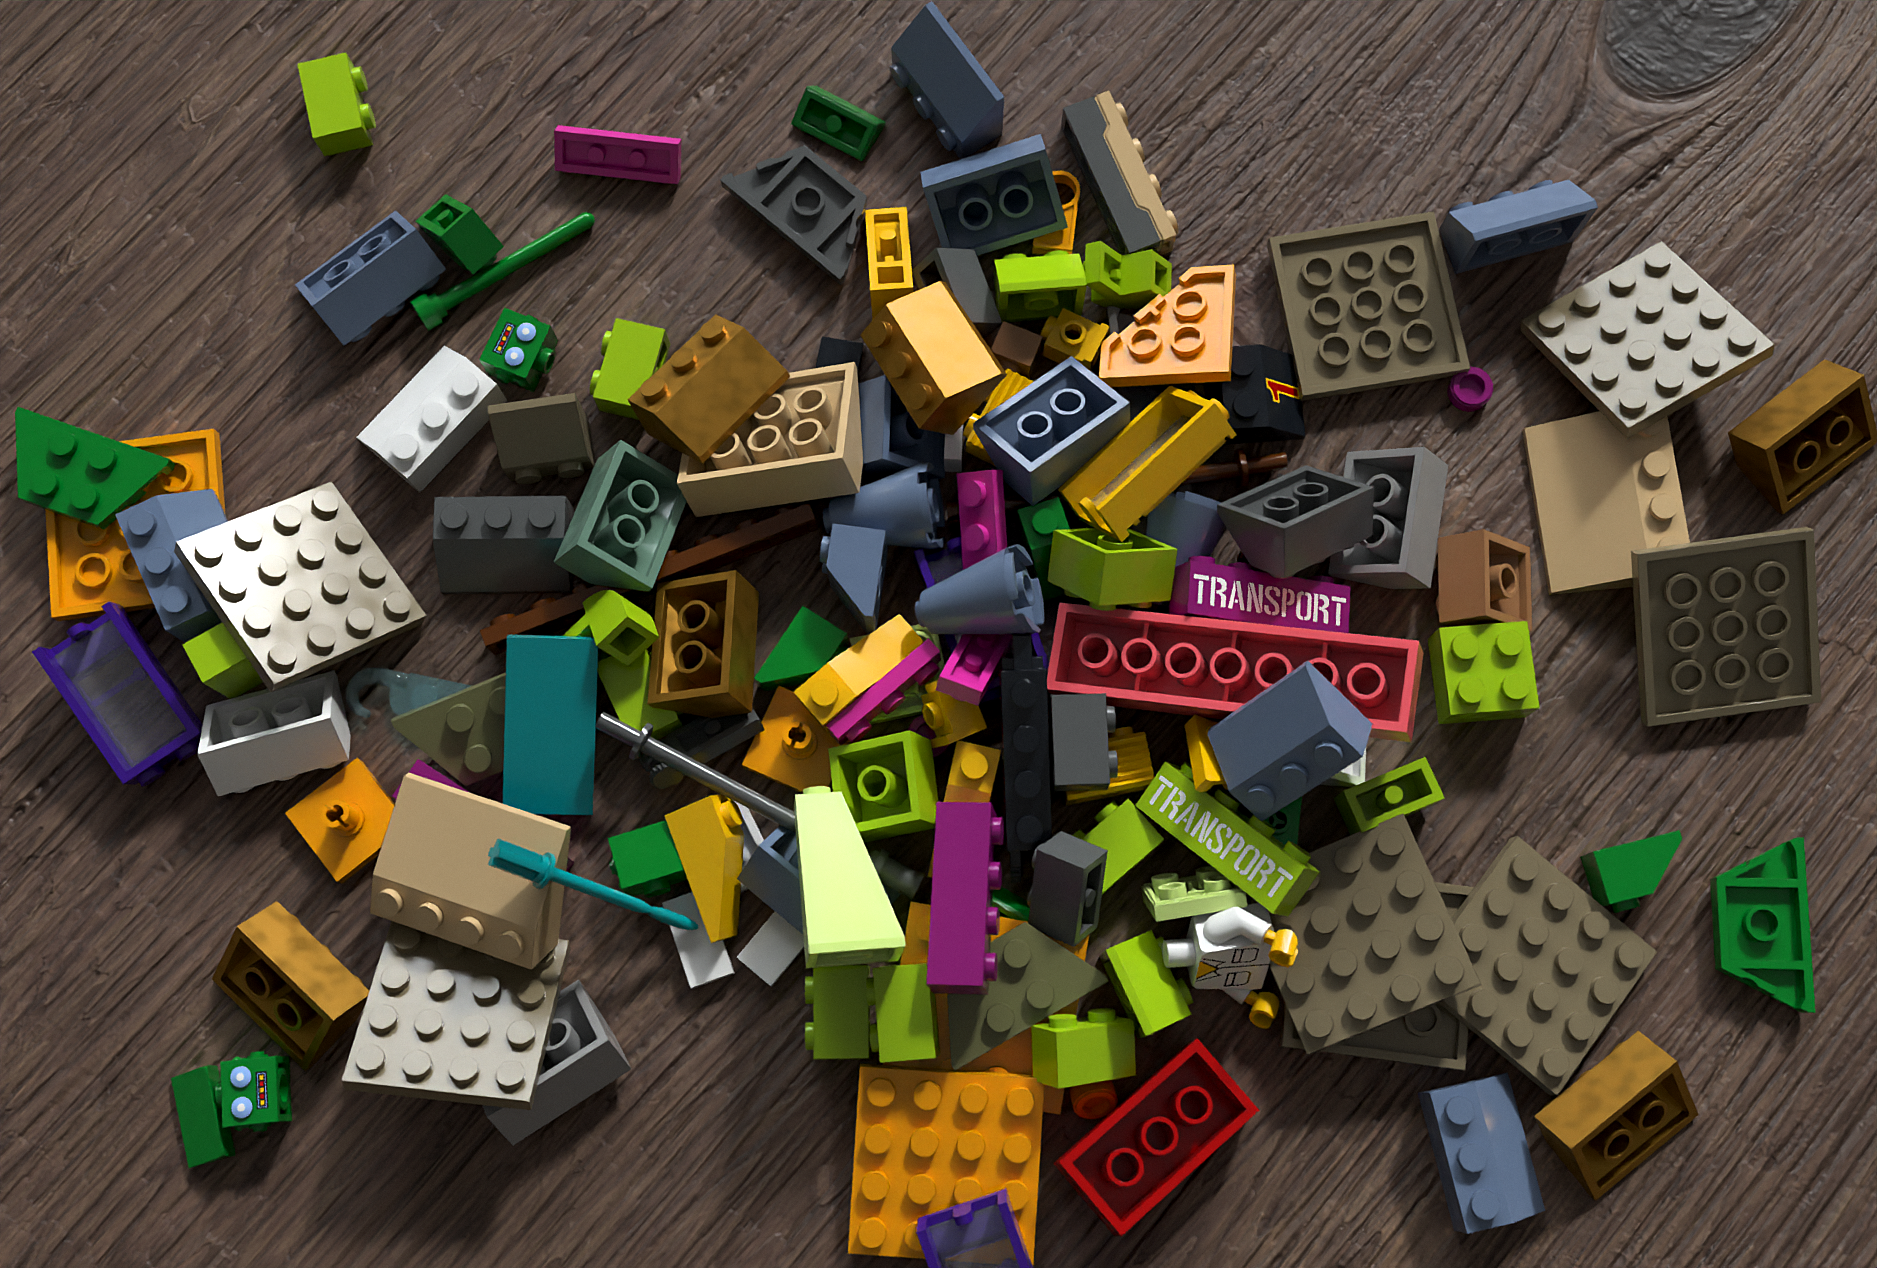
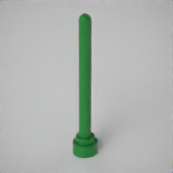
(434, 307)

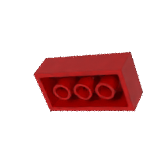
(1156, 1137)

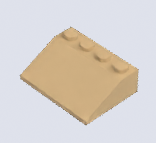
(788, 451)
(1601, 499)
(439, 876)

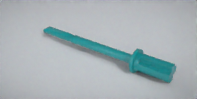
(542, 869)

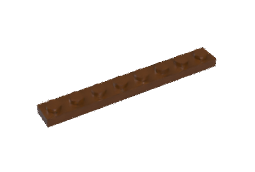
(707, 555)

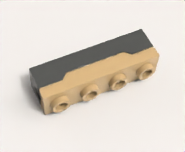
(1117, 176)

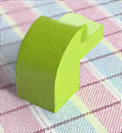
(1126, 279)
(616, 625)

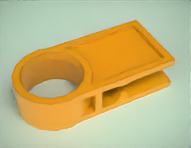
(1063, 238)

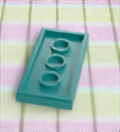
(550, 724)

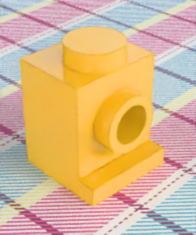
(1084, 349)
(949, 717)

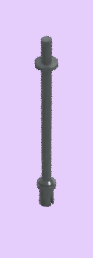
(890, 872)

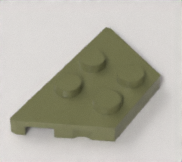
(461, 730)
(1031, 984)

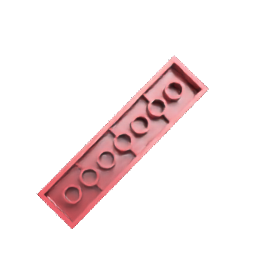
(1221, 664)

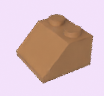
(1483, 579)

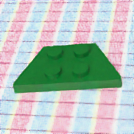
(80, 470)
(1765, 925)

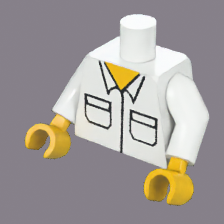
(1233, 954)

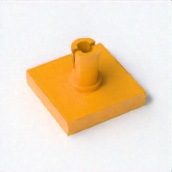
(791, 746)
(345, 820)

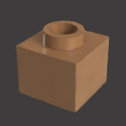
(1017, 349)

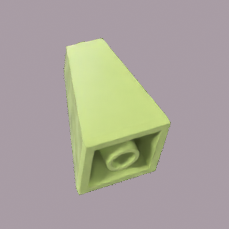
(840, 891)

